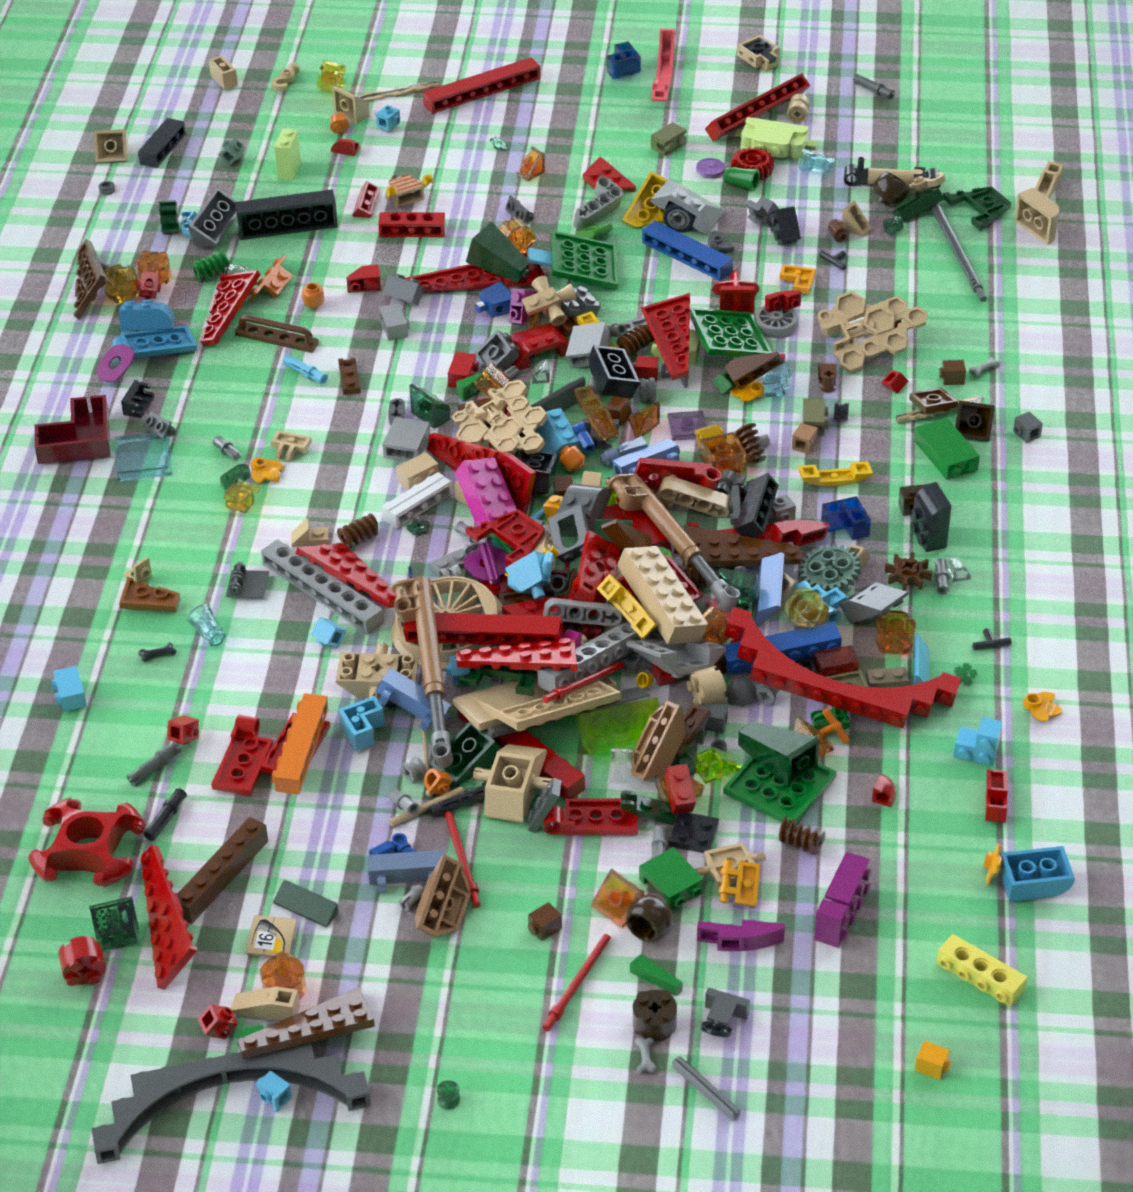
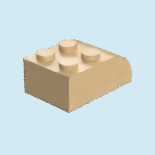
(1037, 214)

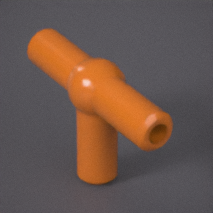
(834, 726)

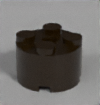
(654, 1014)

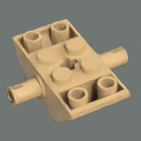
(363, 672)
(512, 782)

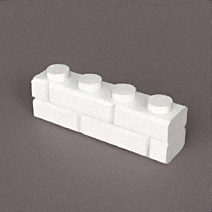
(416, 500)

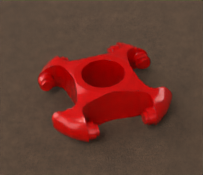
(92, 857)

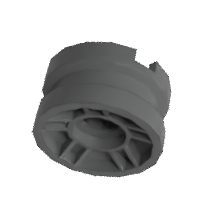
(647, 390)

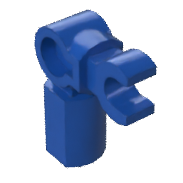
(584, 437)
(398, 844)

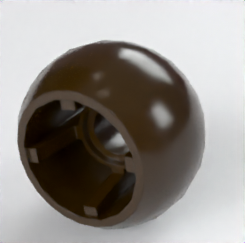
(890, 189)
(649, 918)

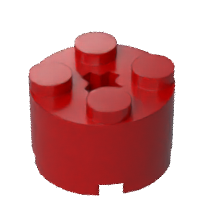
(82, 961)

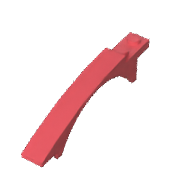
(665, 65)

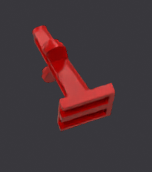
(736, 294)

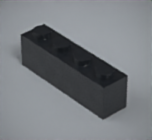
(161, 143)
(757, 506)

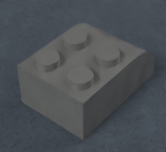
(591, 497)

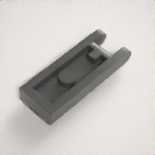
(735, 505)

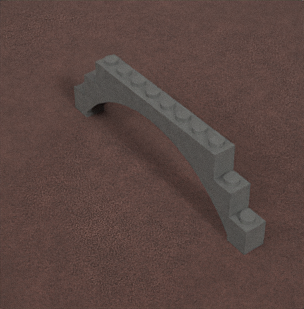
(165, 1086)

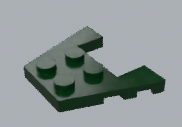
(984, 200)
(524, 687)

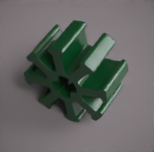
(169, 217)

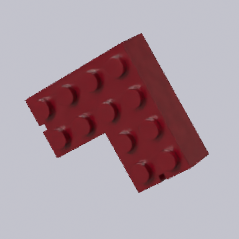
(79, 439)

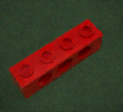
(412, 224)

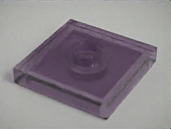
(684, 423)

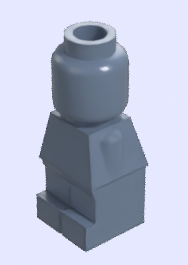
(622, 450)

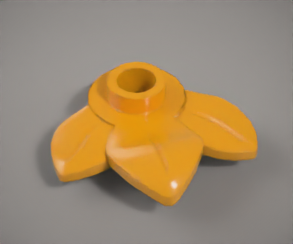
(749, 392)
(265, 469)
(1041, 705)
(992, 863)

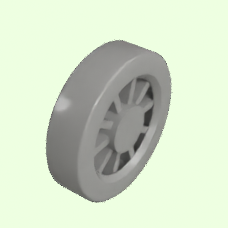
(777, 323)

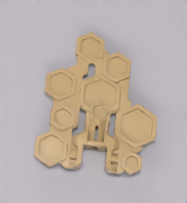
(878, 321)
(504, 430)

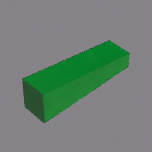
(653, 973)

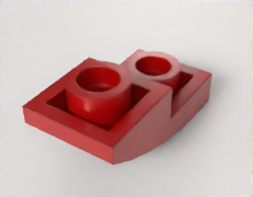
(783, 299)

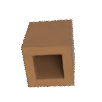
(804, 438)

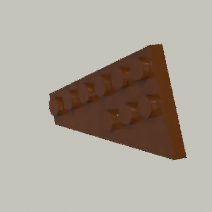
(729, 549)

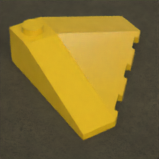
(642, 211)

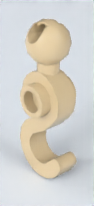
(286, 77)
(920, 184)

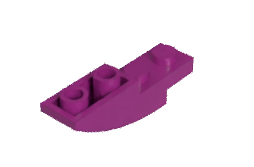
(747, 937)

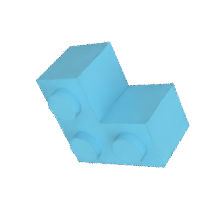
(360, 720)
(980, 744)

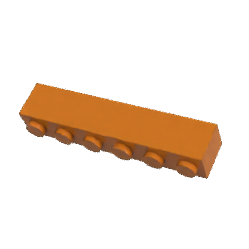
(300, 744)

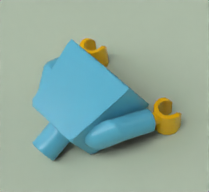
(532, 573)

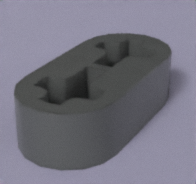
(393, 411)

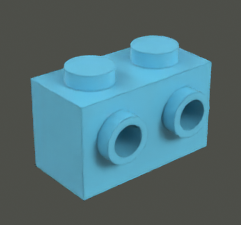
(69, 689)

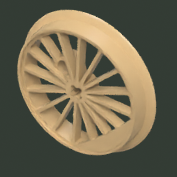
(489, 604)

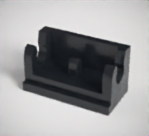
(137, 399)

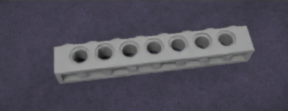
(322, 587)
(594, 656)

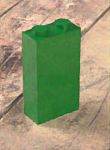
(946, 448)

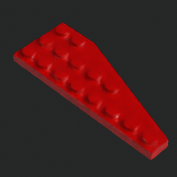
(516, 474)

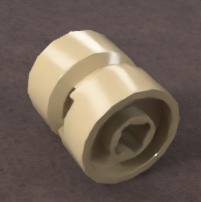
(798, 108)

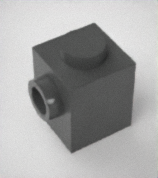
(1027, 427)

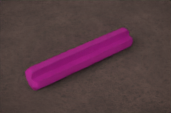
(489, 561)

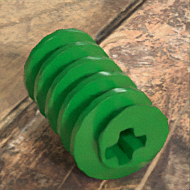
(210, 265)

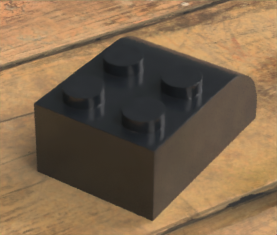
(613, 371)
(545, 467)
(931, 517)

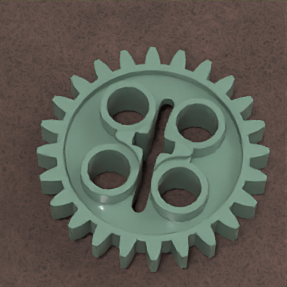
(830, 568)

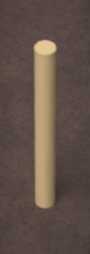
(424, 807)

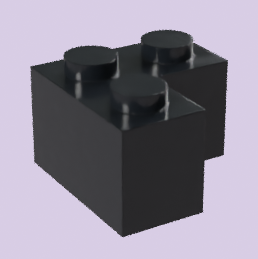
(784, 225)

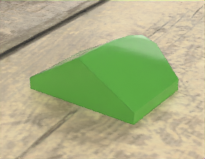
(594, 232)

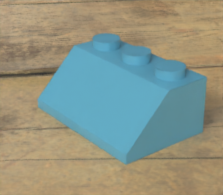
(557, 433)

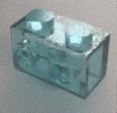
(778, 381)

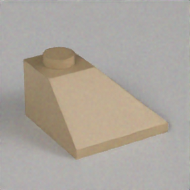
(353, 106)
(111, 145)

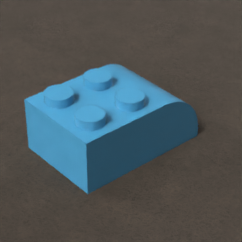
(145, 316)
(1036, 873)

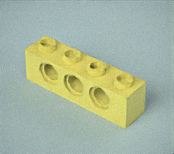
(981, 970)

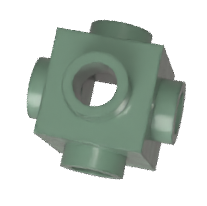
(232, 151)

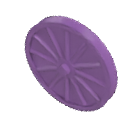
(710, 167)

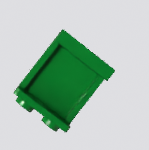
(672, 878)

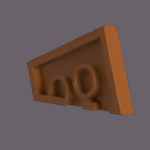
(145, 597)

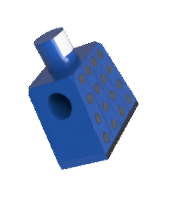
(495, 300)

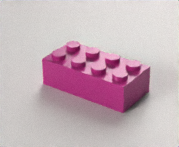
(484, 489)

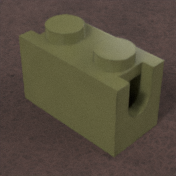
(668, 138)
(814, 414)

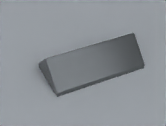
(213, 219)
(561, 398)

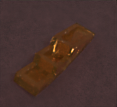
(596, 413)

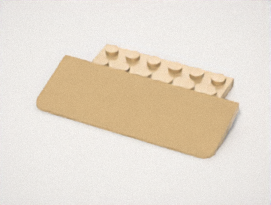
(503, 705)

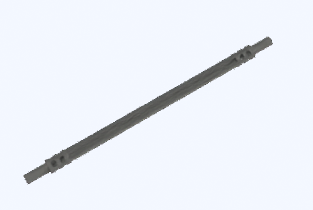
(958, 251)

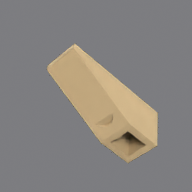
(267, 1003)

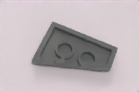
(542, 804)

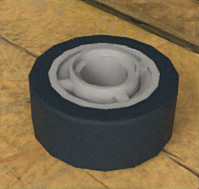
(679, 223)

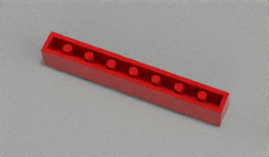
(481, 85)
(757, 107)
(491, 629)
(553, 767)

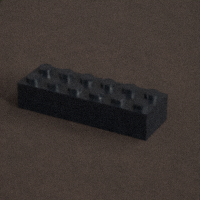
(286, 214)

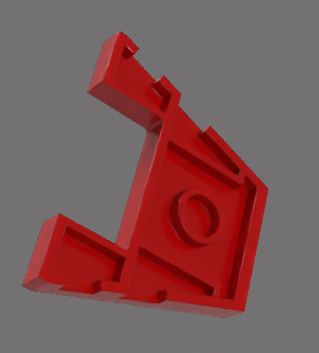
(514, 529)

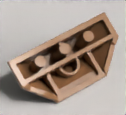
(658, 741)
(443, 899)

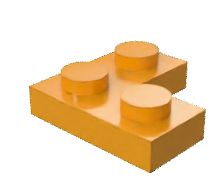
(801, 276)

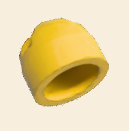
(644, 680)

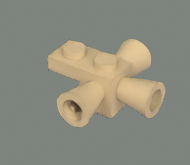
(548, 300)

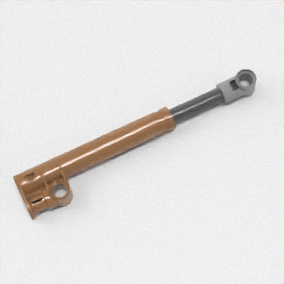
(636, 495)
(417, 605)

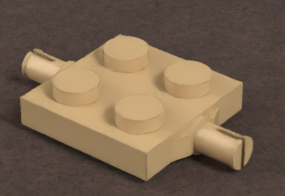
(716, 857)

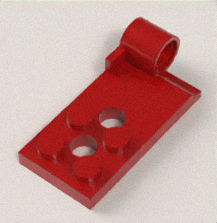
(696, 473)

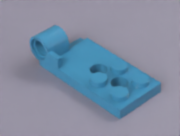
(158, 341)

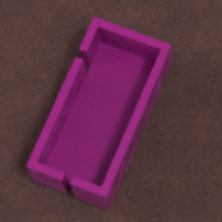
(847, 895)

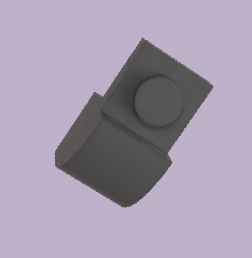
(760, 210)
(716, 721)

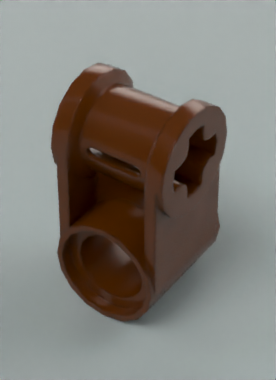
(827, 373)

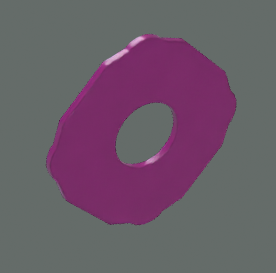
(112, 375)
(473, 560)

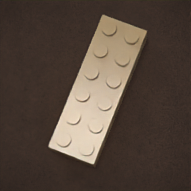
(662, 595)

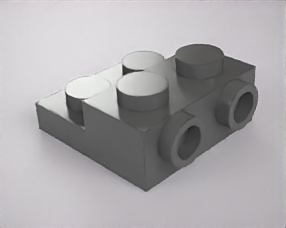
(583, 304)
(498, 350)

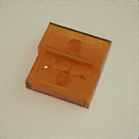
(491, 378)

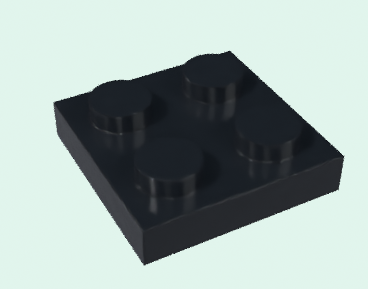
(694, 832)

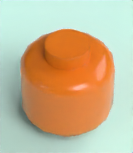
(313, 295)
(572, 458)

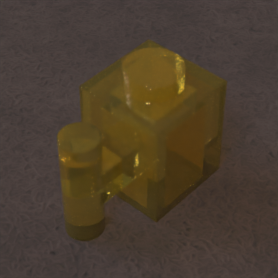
(240, 496)

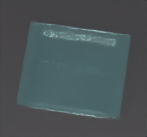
(142, 456)

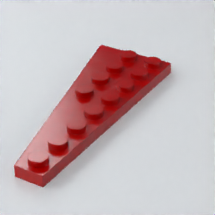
(471, 277)
(168, 930)

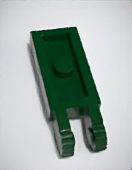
(647, 807)

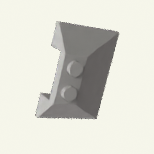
(706, 211)
(678, 658)

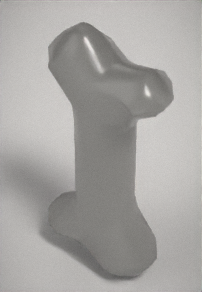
(979, 369)
(646, 1064)

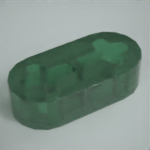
(239, 472)

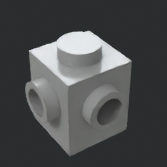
(782, 509)

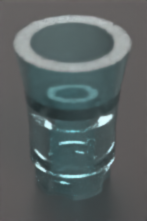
(816, 162)
(206, 624)

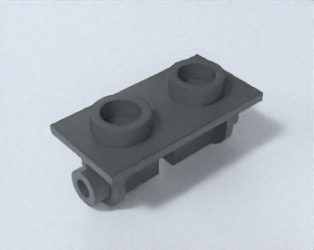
(517, 210)
(159, 425)

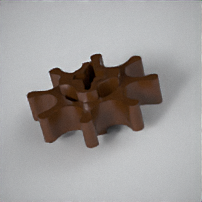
(908, 571)

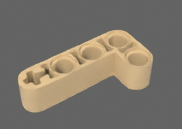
(693, 496)

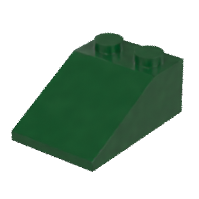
(470, 750)

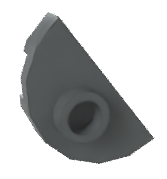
(718, 242)

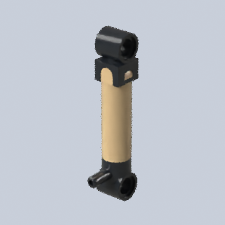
(858, 174)

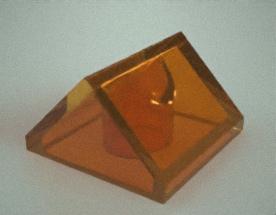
(615, 897)

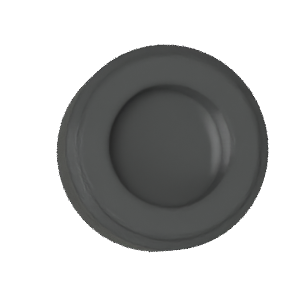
(106, 187)

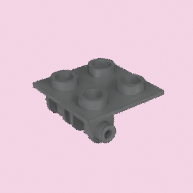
(247, 583)

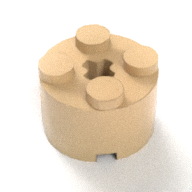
(707, 686)

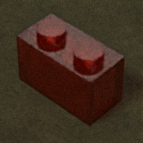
(836, 661)

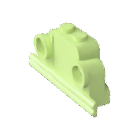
(775, 137)

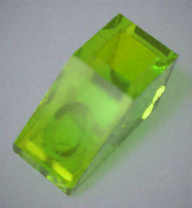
(715, 764)

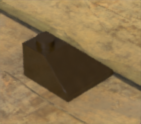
(975, 420)

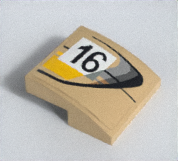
(271, 936)

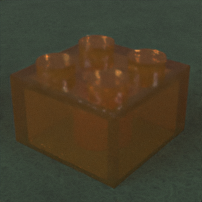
(723, 452)

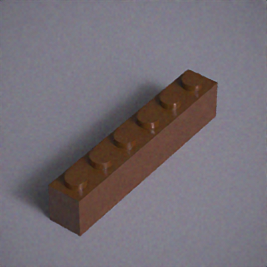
(222, 868)

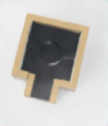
(759, 53)

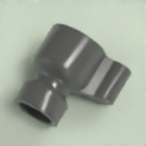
(729, 479)

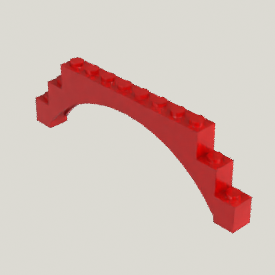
(881, 704)

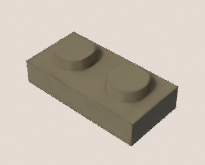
(887, 677)

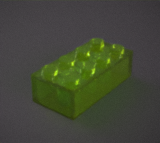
(614, 725)

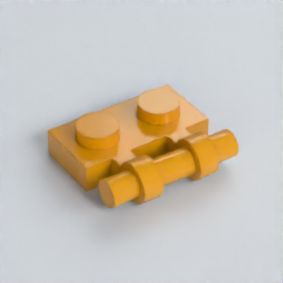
(746, 883)

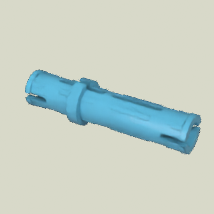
(309, 371)

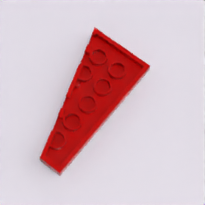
(226, 302)
(522, 656)

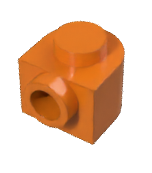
(339, 123)
(437, 781)

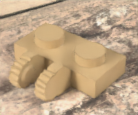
(290, 442)

